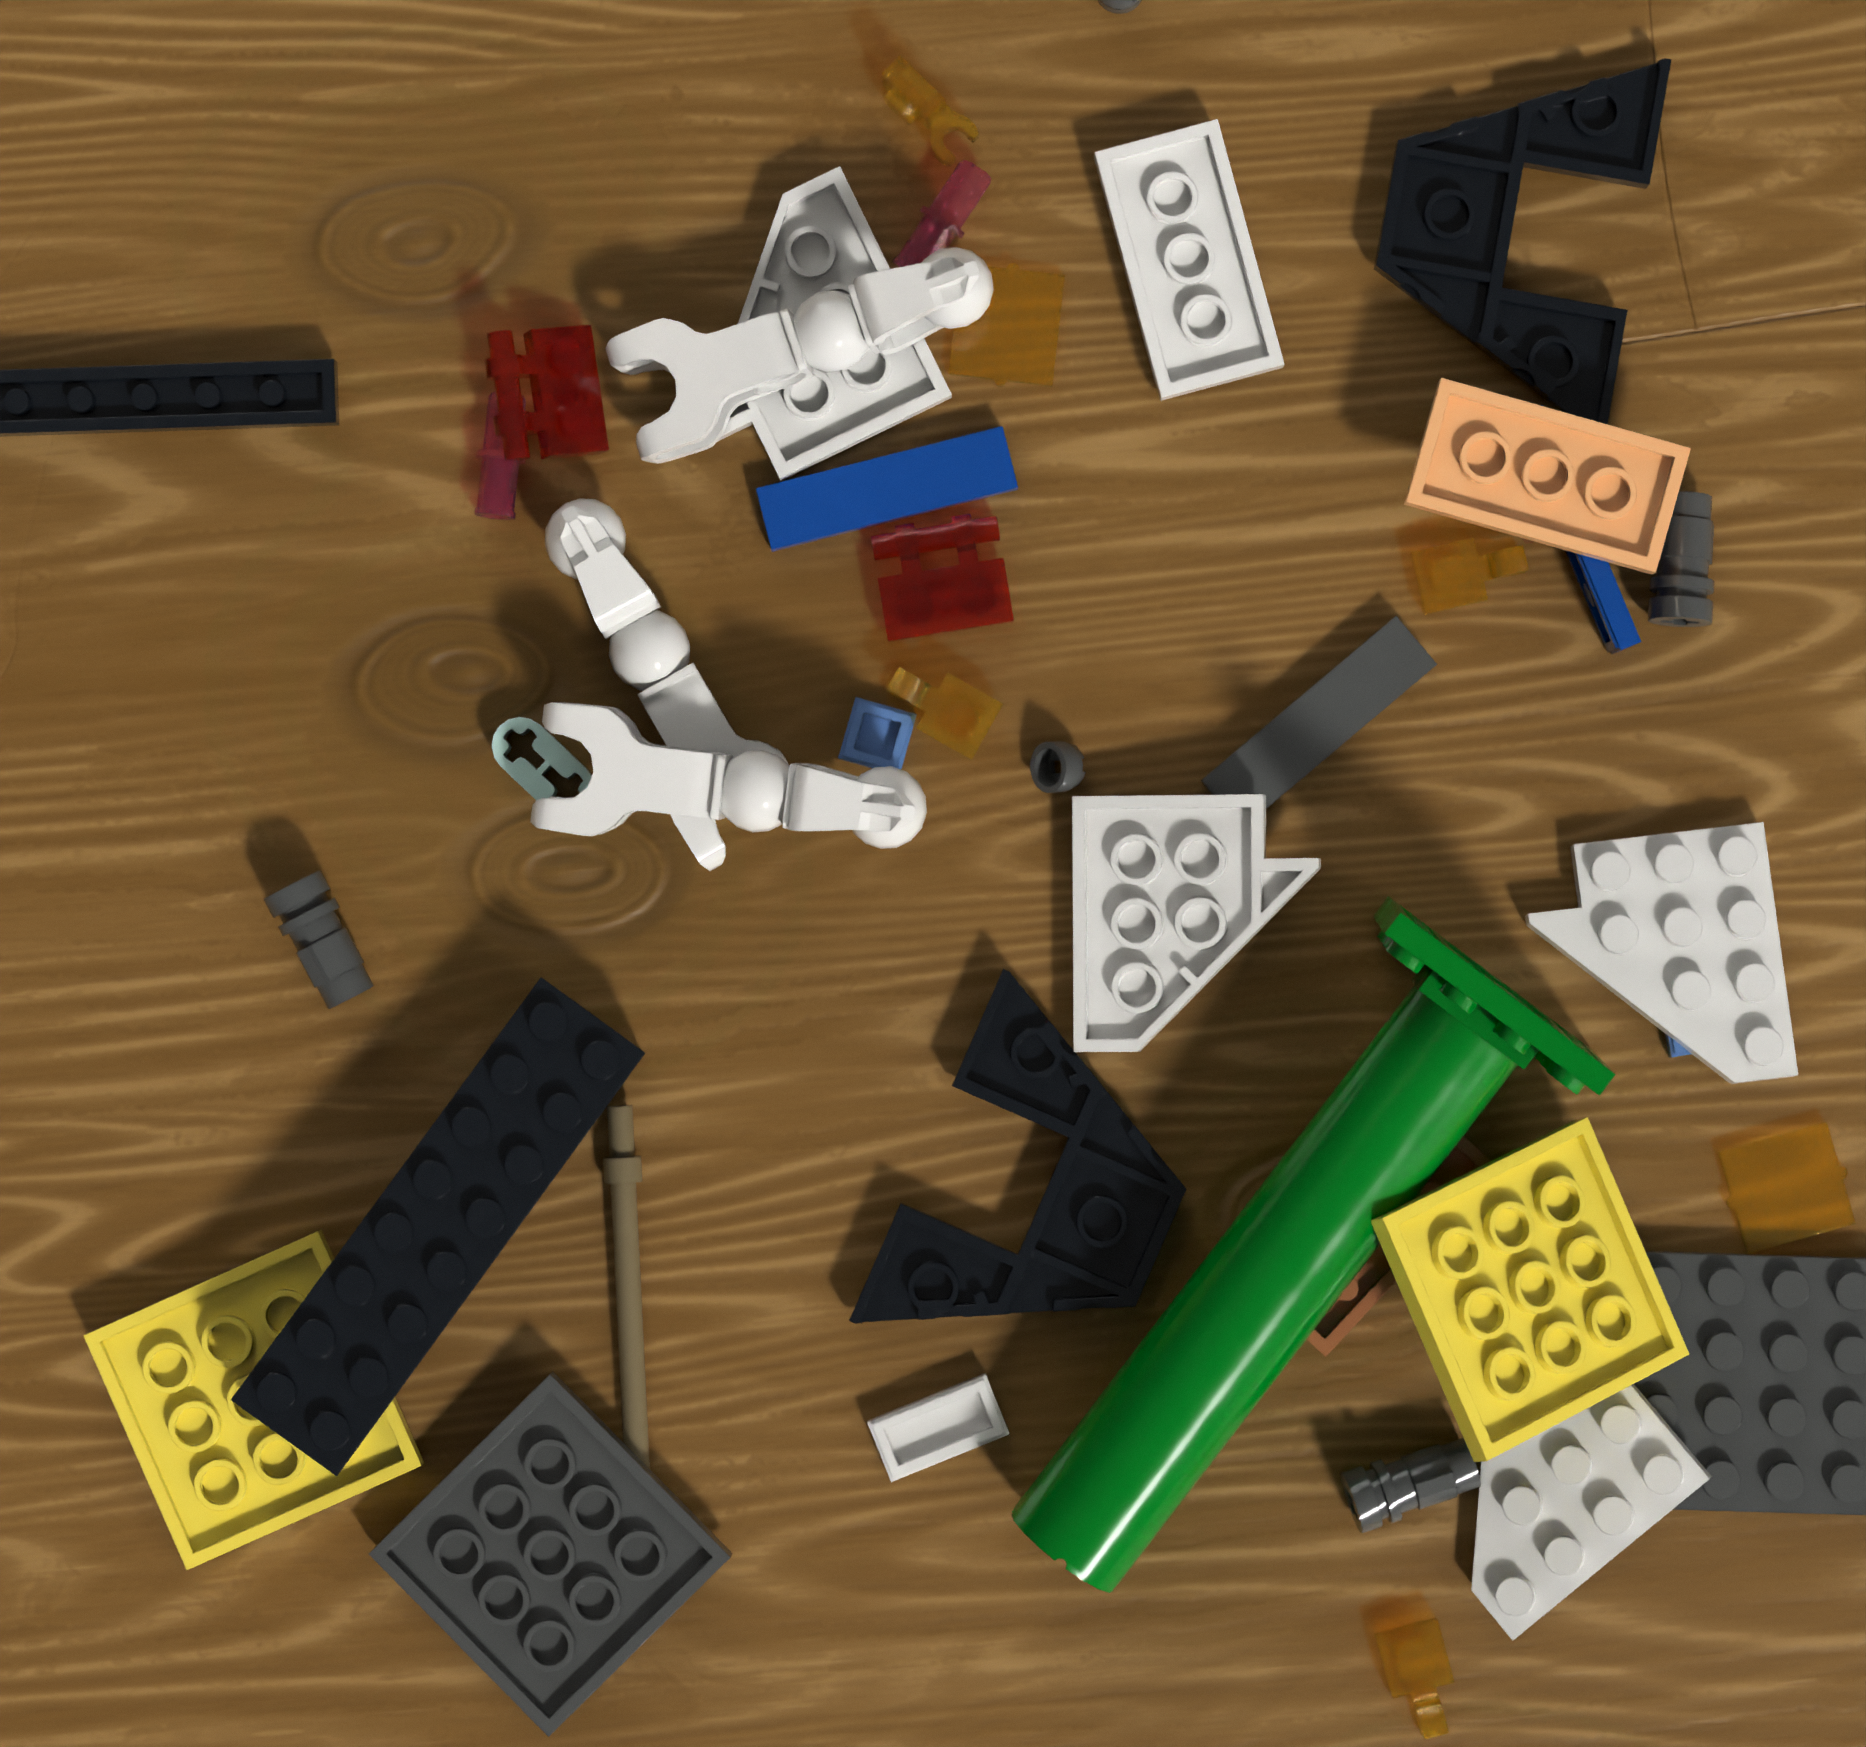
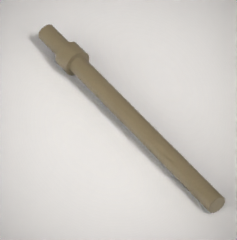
(622, 1171)

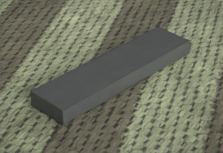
(1324, 716)

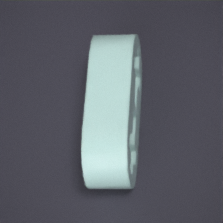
(548, 748)

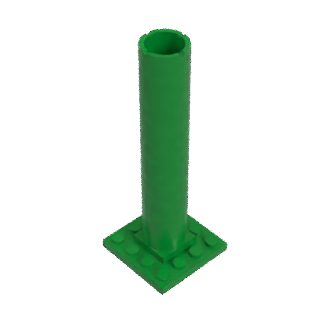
(1292, 1251)

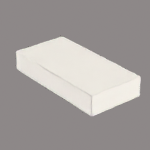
(938, 1427)

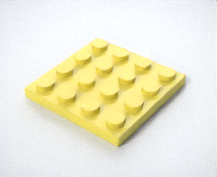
(1530, 1289)
(204, 1457)

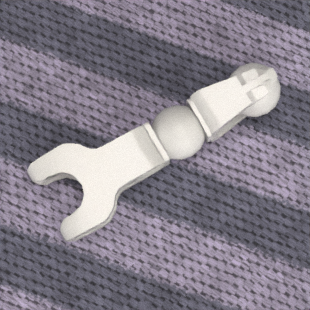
(780, 349)
(645, 648)
(750, 790)

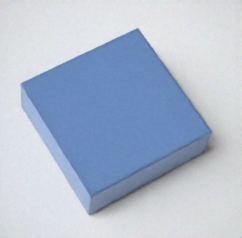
(877, 735)

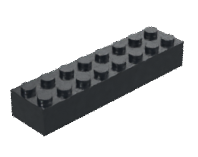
(438, 1227)

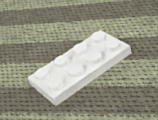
(1188, 259)

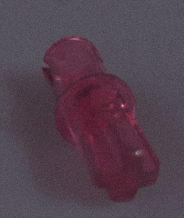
(946, 214)
(497, 476)

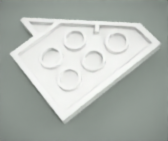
(816, 247)
(1164, 905)
(1686, 941)
(1573, 1503)

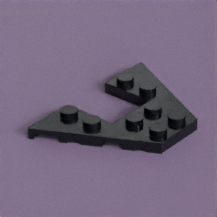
(1455, 214)
(1097, 1215)

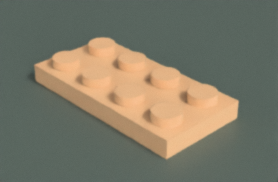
(1547, 476)

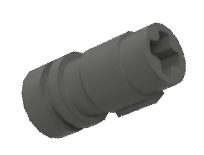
(1684, 566)
(320, 939)
(1408, 1483)

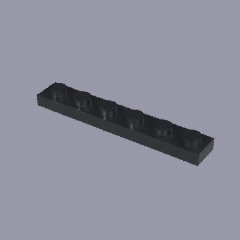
(169, 397)

